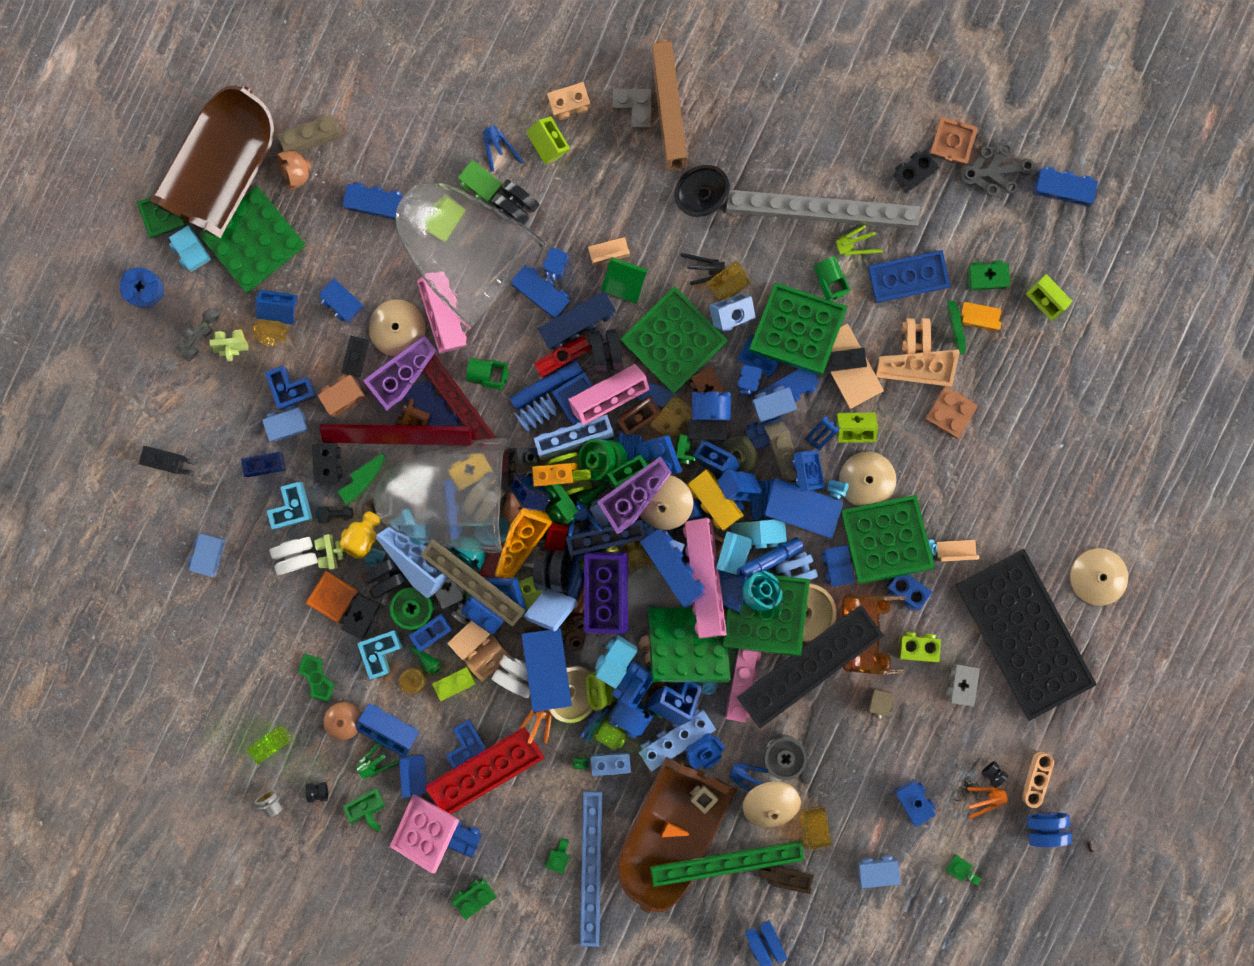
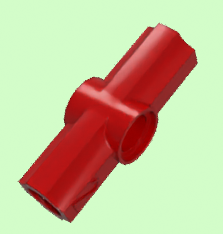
(573, 349)

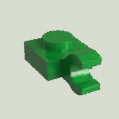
(558, 858)
(960, 869)

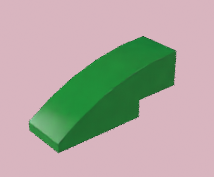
(362, 479)

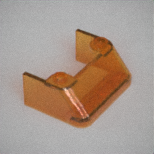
(871, 660)

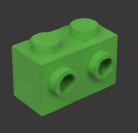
(479, 181)

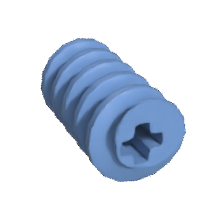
(537, 413)

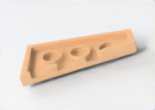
(926, 367)

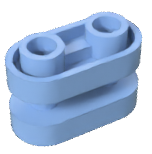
(801, 560)

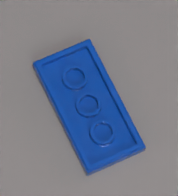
(908, 276)

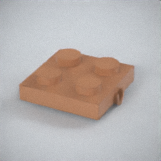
(953, 140)
(951, 412)

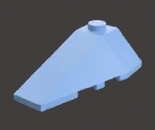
(407, 557)

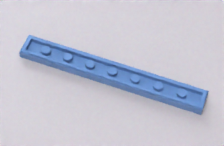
(591, 869)

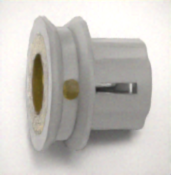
(269, 803)

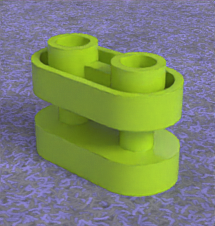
(598, 692)

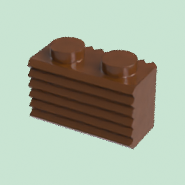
(638, 415)

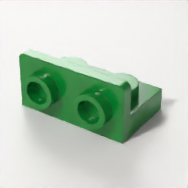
(682, 447)
(473, 898)

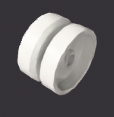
(293, 555)
(514, 678)

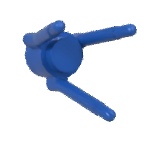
(492, 137)
(581, 515)
(739, 773)

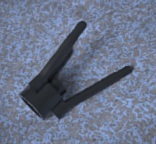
(713, 268)

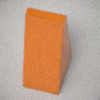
(671, 830)

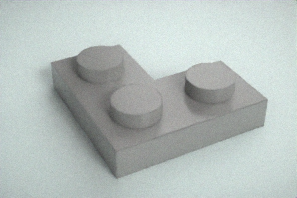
(639, 101)

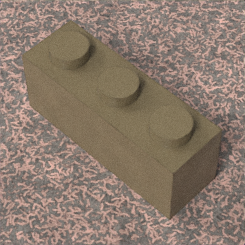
(310, 135)
(782, 449)

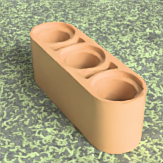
(1038, 789)

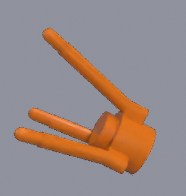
(541, 714)
(996, 799)

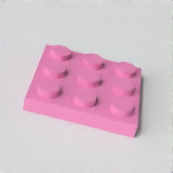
(424, 833)

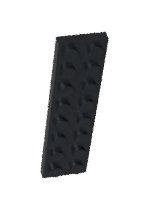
(817, 662)

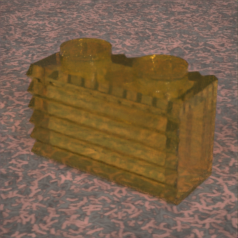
(728, 282)
(815, 827)

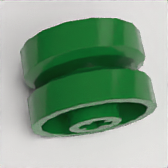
(601, 457)
(401, 611)

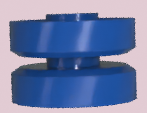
(1049, 829)
(766, 945)

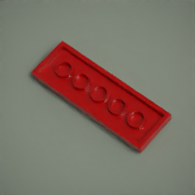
(485, 771)

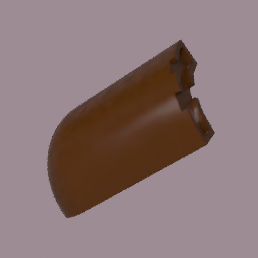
(217, 160)
(645, 847)

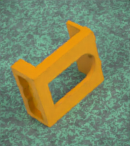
(554, 474)

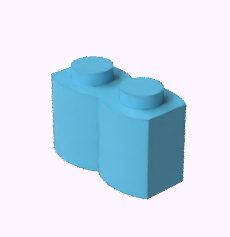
(189, 248)

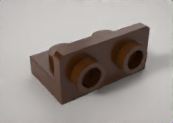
(412, 416)

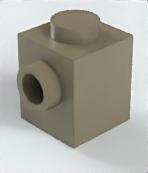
(880, 703)
(703, 798)

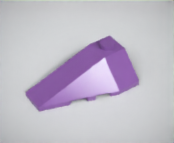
(395, 378)
(630, 498)

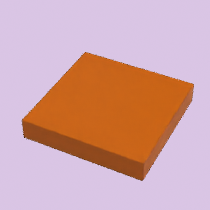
(332, 596)

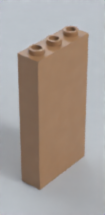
(668, 105)

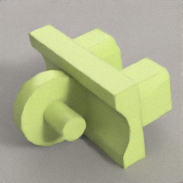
(229, 346)
(330, 560)

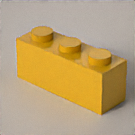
(713, 500)

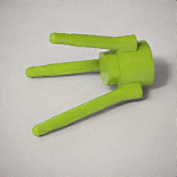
(845, 244)

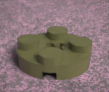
(747, 450)

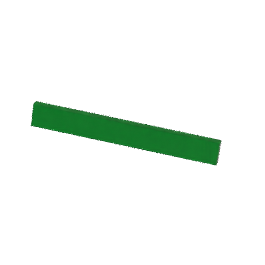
(727, 863)

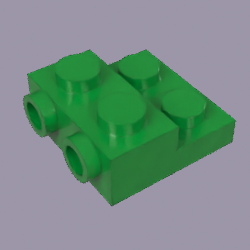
(561, 507)

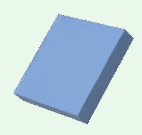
(550, 609)

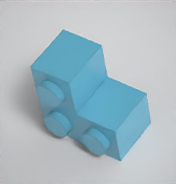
(295, 509)
(762, 532)
(374, 651)
(614, 663)

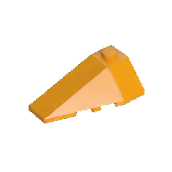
(521, 540)

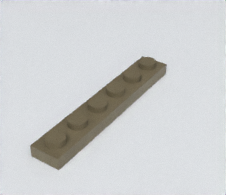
(472, 582)

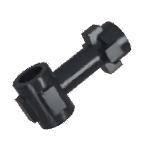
(324, 514)

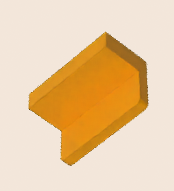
(980, 316)

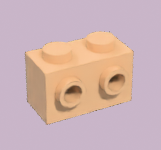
(569, 101)
(468, 640)

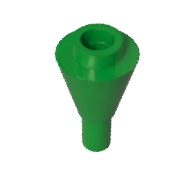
(589, 495)
(429, 663)

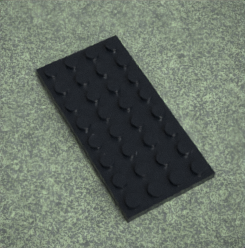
(1026, 634)

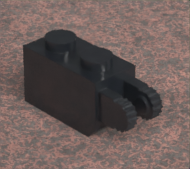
(165, 460)

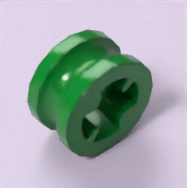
(580, 763)

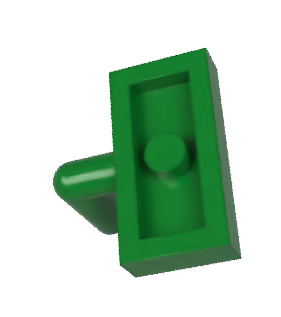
(364, 808)

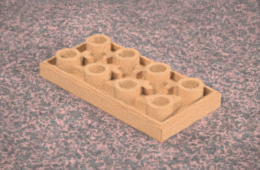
(854, 384)

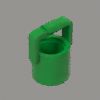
(829, 272)
(480, 373)

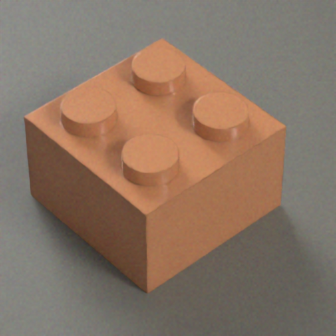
(342, 395)

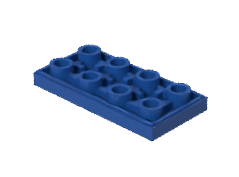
(802, 509)
(546, 670)

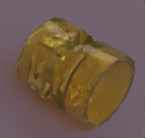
(636, 555)
(413, 680)

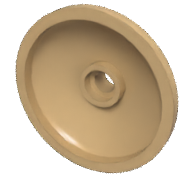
(410, 321)
(855, 472)
(678, 503)
(1086, 577)
(820, 612)
(580, 708)
(771, 804)

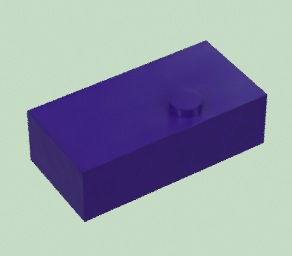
(606, 592)

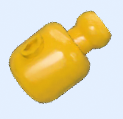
(360, 536)

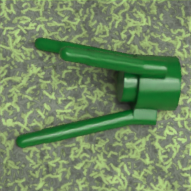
(367, 767)

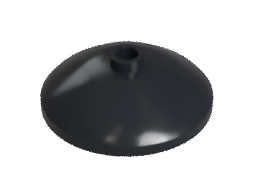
(696, 185)

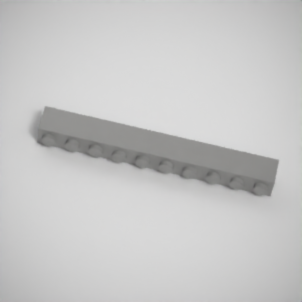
(823, 209)

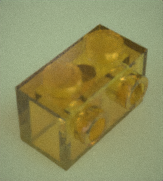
(270, 332)
(672, 416)

